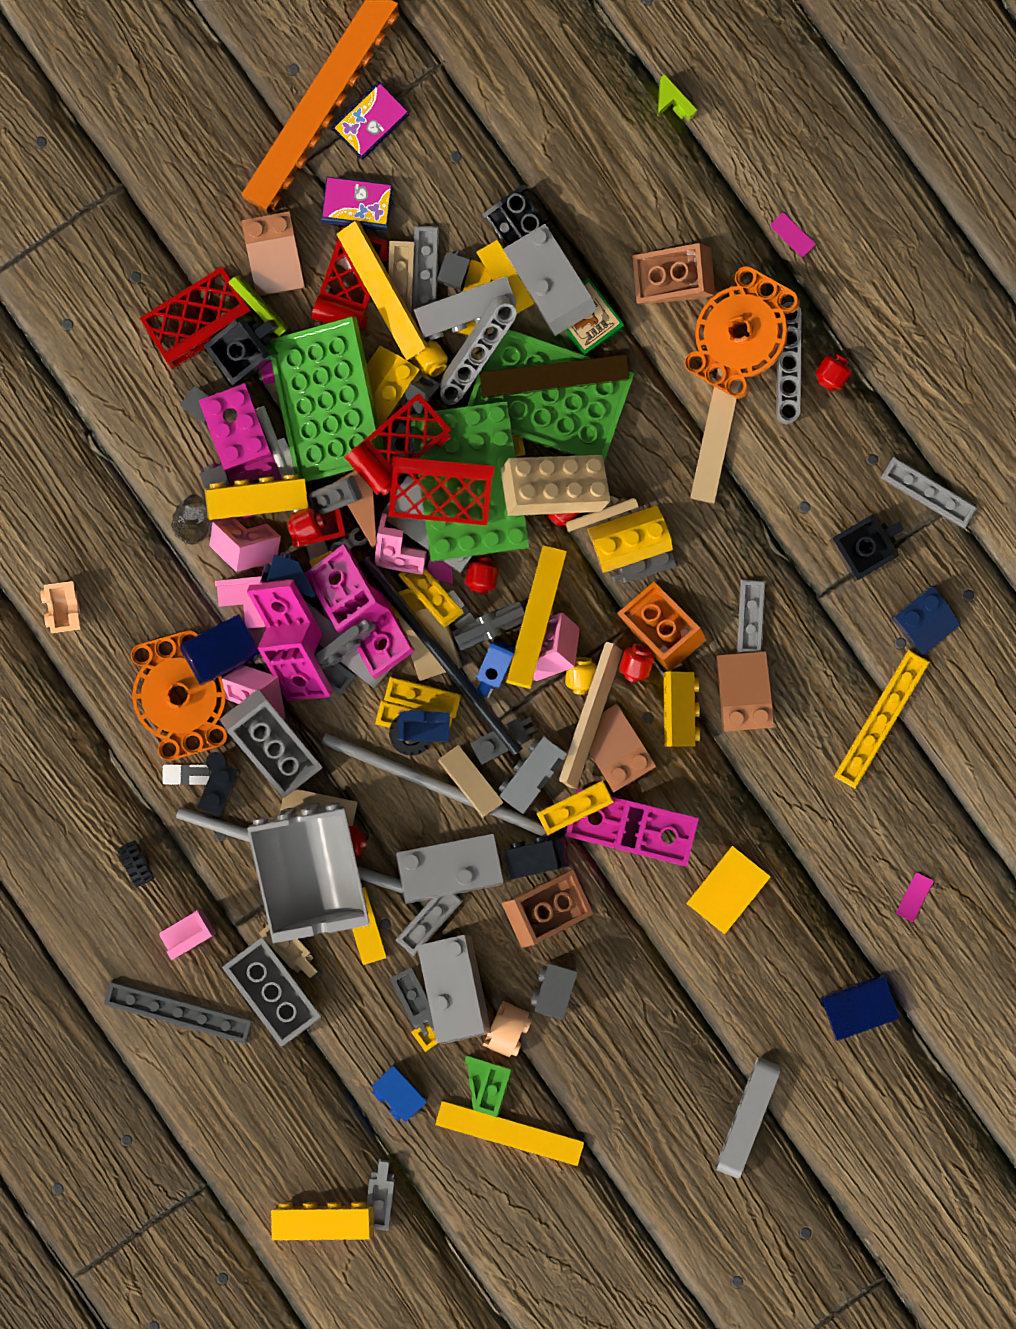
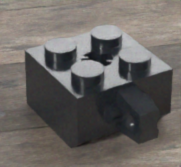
(255, 344)
(879, 539)

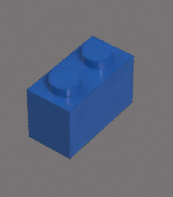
(398, 1094)

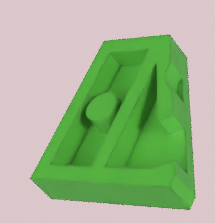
(487, 1085)

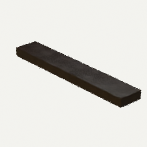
(554, 376)

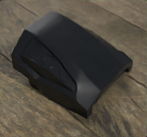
(517, 215)

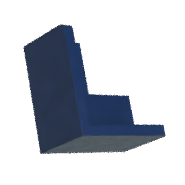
(423, 726)

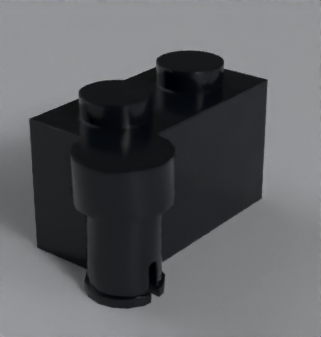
(219, 785)
(536, 858)

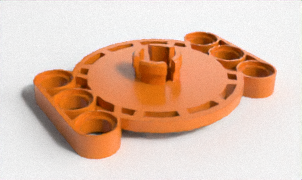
(748, 352)
(178, 720)

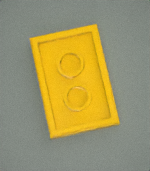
(728, 890)

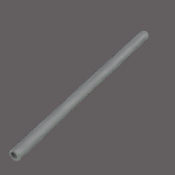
(427, 781)
(242, 833)

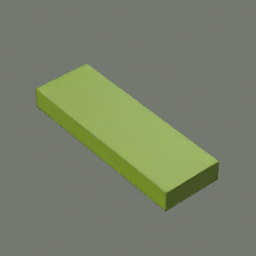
(257, 303)

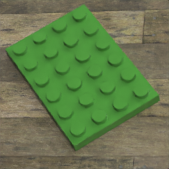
(324, 397)
(564, 419)
(477, 437)

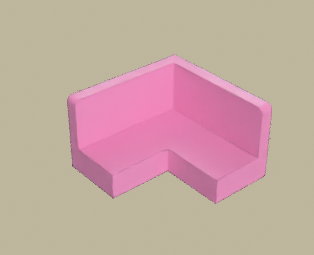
(242, 546)
(395, 556)
(234, 593)
(558, 647)
(246, 680)
(187, 933)

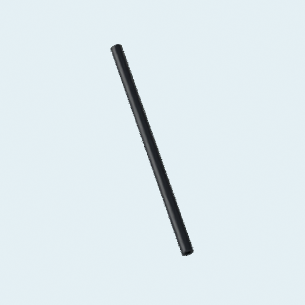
(440, 655)

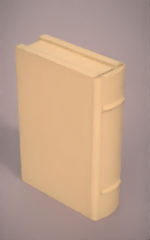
(423, 660)

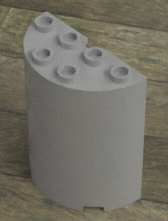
(308, 872)

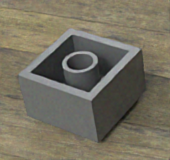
(554, 990)

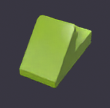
(669, 95)

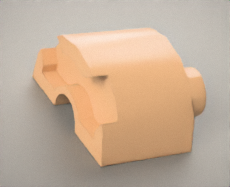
(62, 607)
(506, 1029)

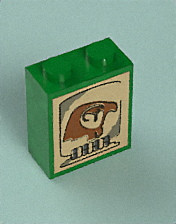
(597, 327)

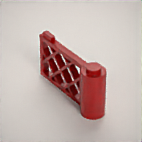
(332, 307)
(373, 466)

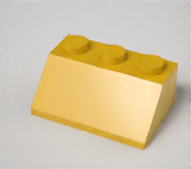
(389, 380)
(630, 538)
(680, 709)

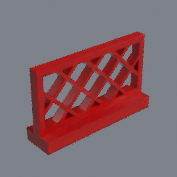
(194, 343)
(436, 469)

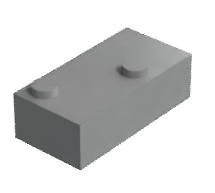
(550, 279)
(415, 528)
(270, 743)
(449, 868)
(454, 989)
(272, 992)

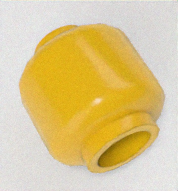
(432, 360)
(581, 675)

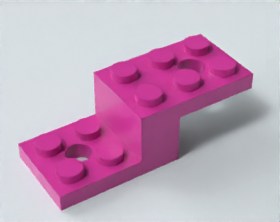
(242, 442)
(356, 601)
(290, 640)
(639, 831)

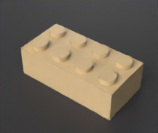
(555, 485)

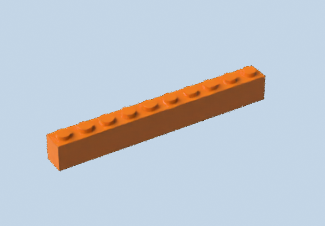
(319, 103)

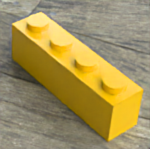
(256, 498)
(322, 1222)

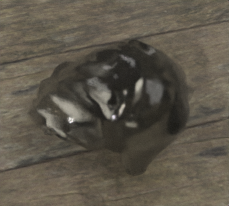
(191, 520)

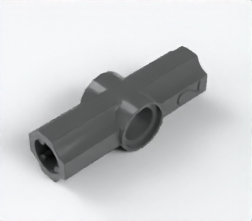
(489, 626)

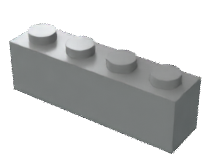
(461, 308)

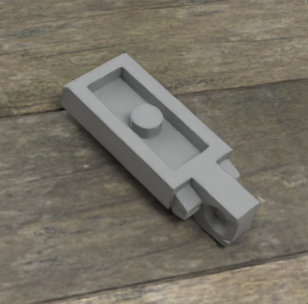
(381, 1195)

